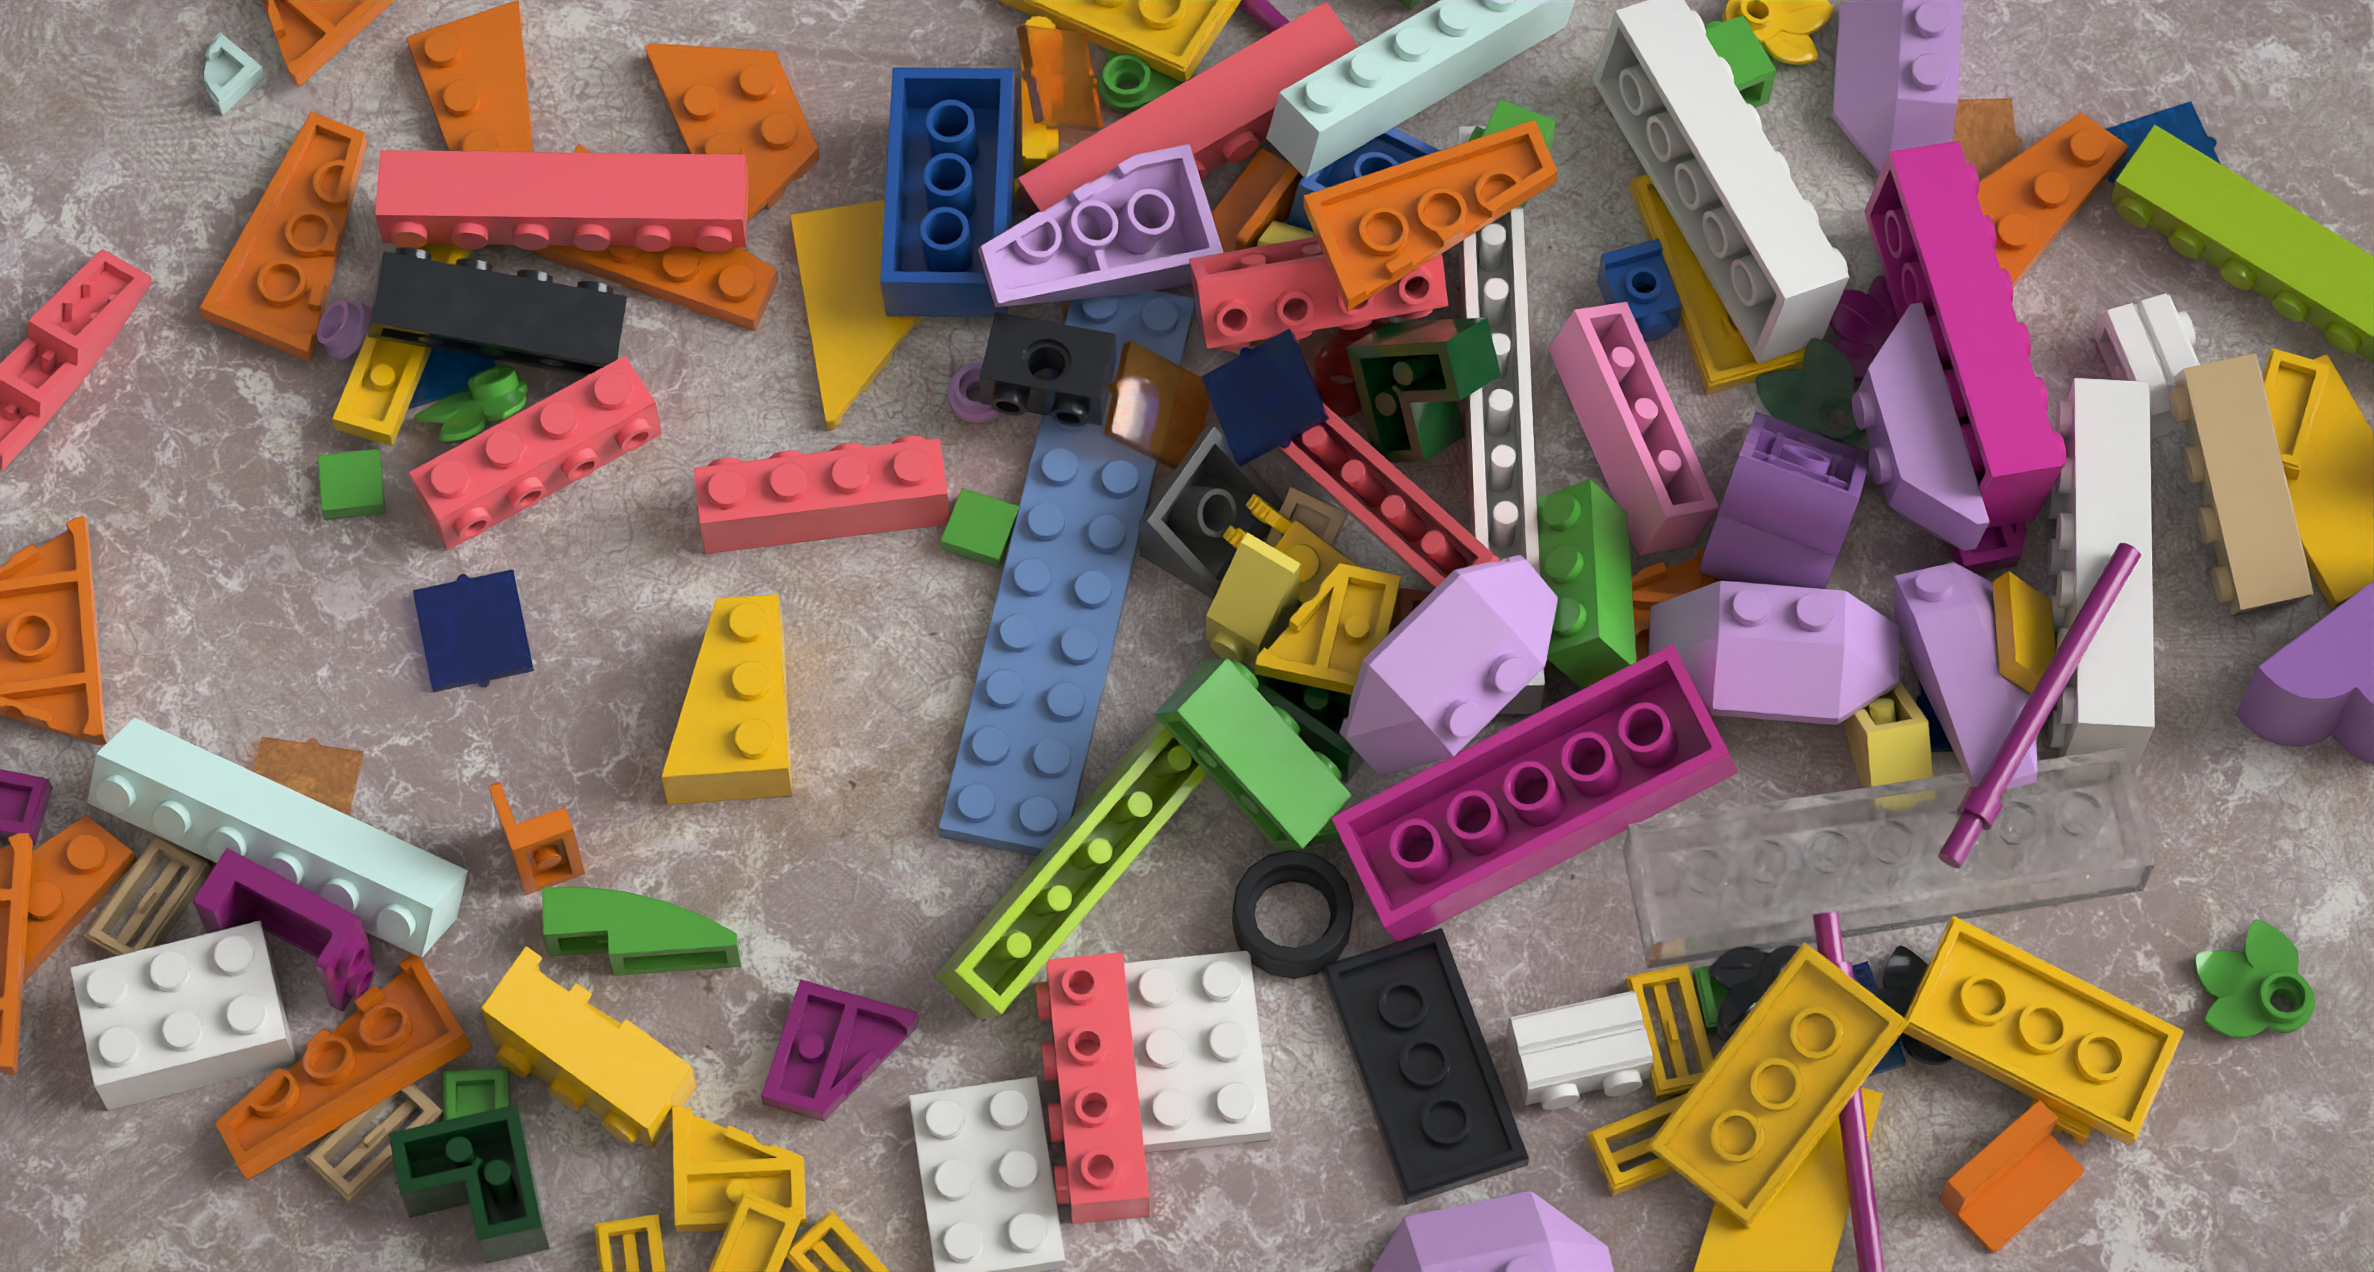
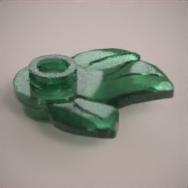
(1812, 394)

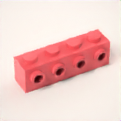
(1290, 286)
(536, 452)
(821, 494)
(1095, 1087)

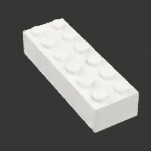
(1720, 177)
(2098, 503)

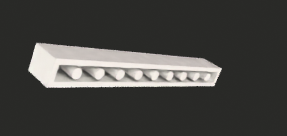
(1501, 412)

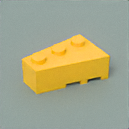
(735, 711)
(585, 1053)

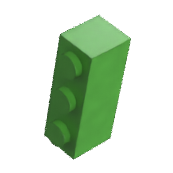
(1589, 570)
(1254, 753)

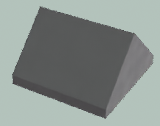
(1196, 507)

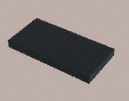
(1424, 1066)

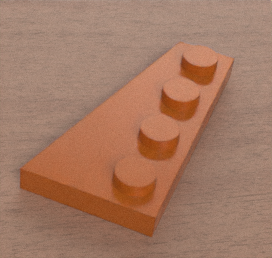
(477, 80)
(2045, 189)
(1416, 210)
(289, 249)
(719, 284)
(67, 882)
(368, 1058)

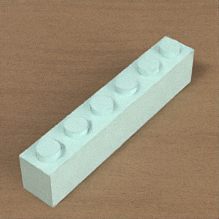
(1404, 74)
(218, 805)

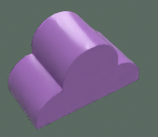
(1785, 507)
(2320, 683)

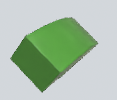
(635, 930)

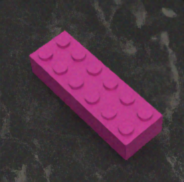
(1943, 254)
(1534, 794)

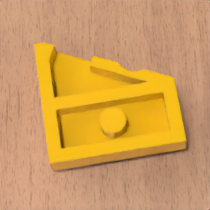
(1334, 630)
(718, 1164)

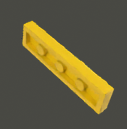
(386, 377)

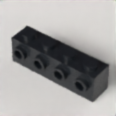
(496, 313)

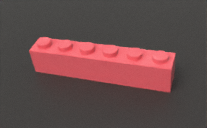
(1216, 112)
(562, 199)
(1385, 501)

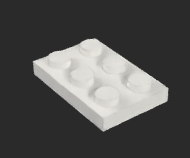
(1197, 1051)
(987, 1178)

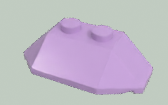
(1897, 74)
(1918, 437)
(1779, 650)
(1451, 665)
(1494, 1236)

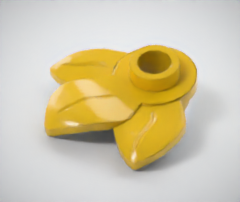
(1783, 25)

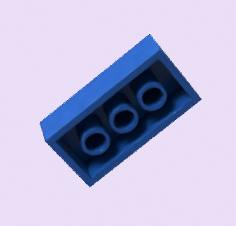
(946, 188)

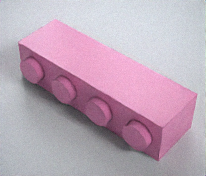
(1633, 428)

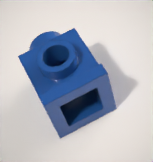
(1635, 270)

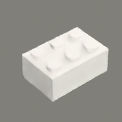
(183, 1015)

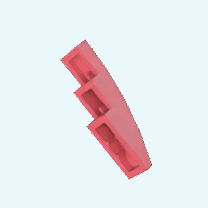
(64, 346)

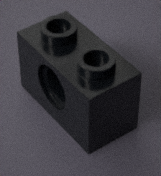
(1026, 345)

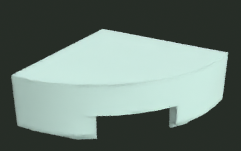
(229, 73)

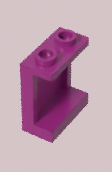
(248, 893)

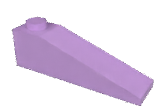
(1108, 236)
(1952, 645)

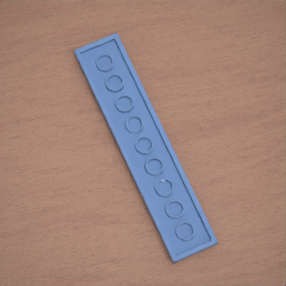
(1058, 607)

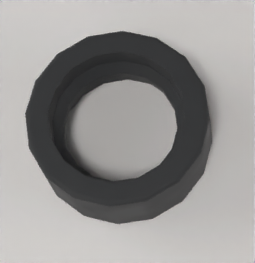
(1298, 868)

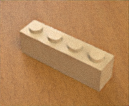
(2241, 485)

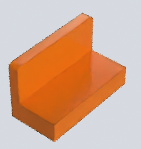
(1254, 200)
(540, 847)
(2011, 1180)

